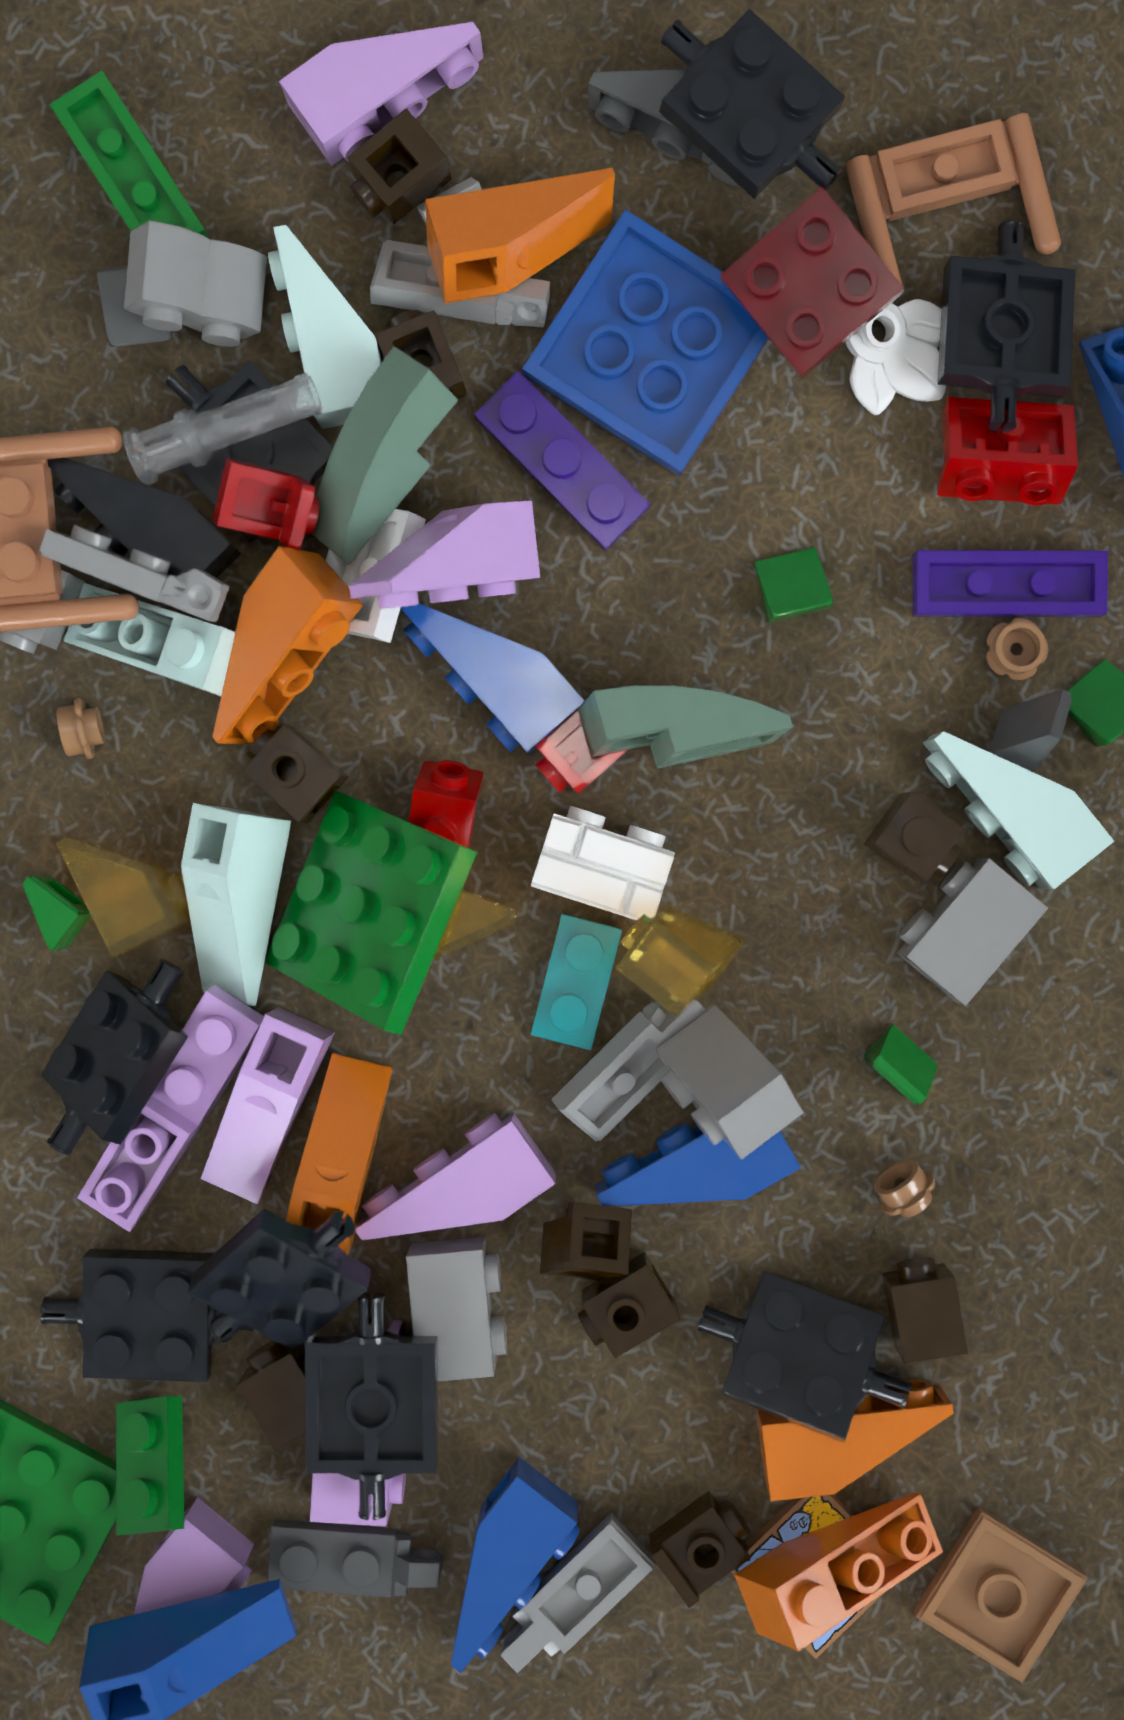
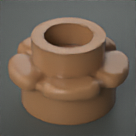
(1032, 644)
(80, 728)
(908, 1197)

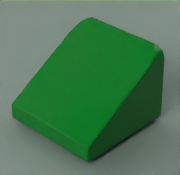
(793, 585)
(1099, 703)
(56, 909)
(902, 1064)

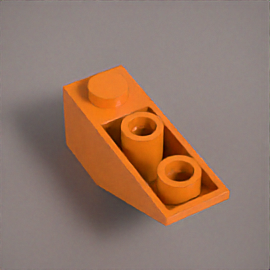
(505, 234)
(281, 636)
(340, 1143)
(813, 1465)
(836, 1570)

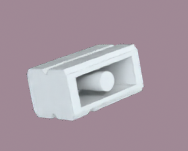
(602, 866)

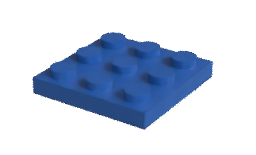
(648, 344)

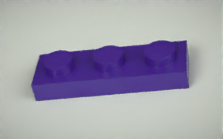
(562, 460)
(1009, 583)

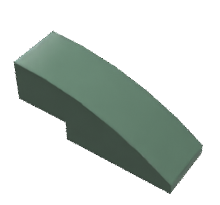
(377, 452)
(677, 722)

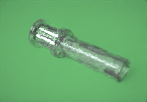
(195, 436)

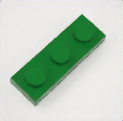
(122, 156)

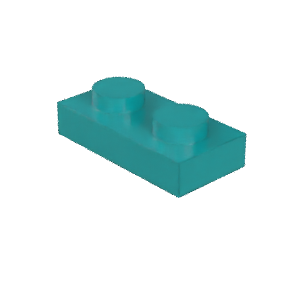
(576, 981)

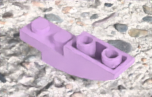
(200, 1073)

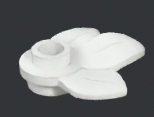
(900, 363)

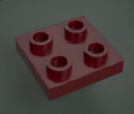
(812, 283)

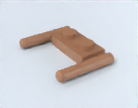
(949, 172)
(28, 580)

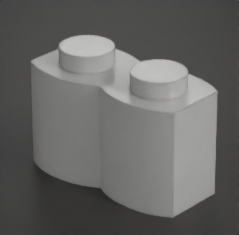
(194, 282)

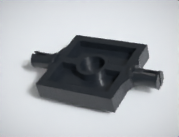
(751, 104)
(1006, 326)
(290, 448)
(114, 1056)
(280, 1278)
(139, 1316)
(804, 1356)
(371, 1405)

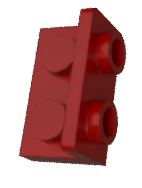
(1018, 465)

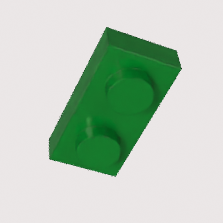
(149, 1465)

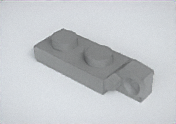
(408, 281)
(141, 573)
(622, 1070)
(577, 1593)

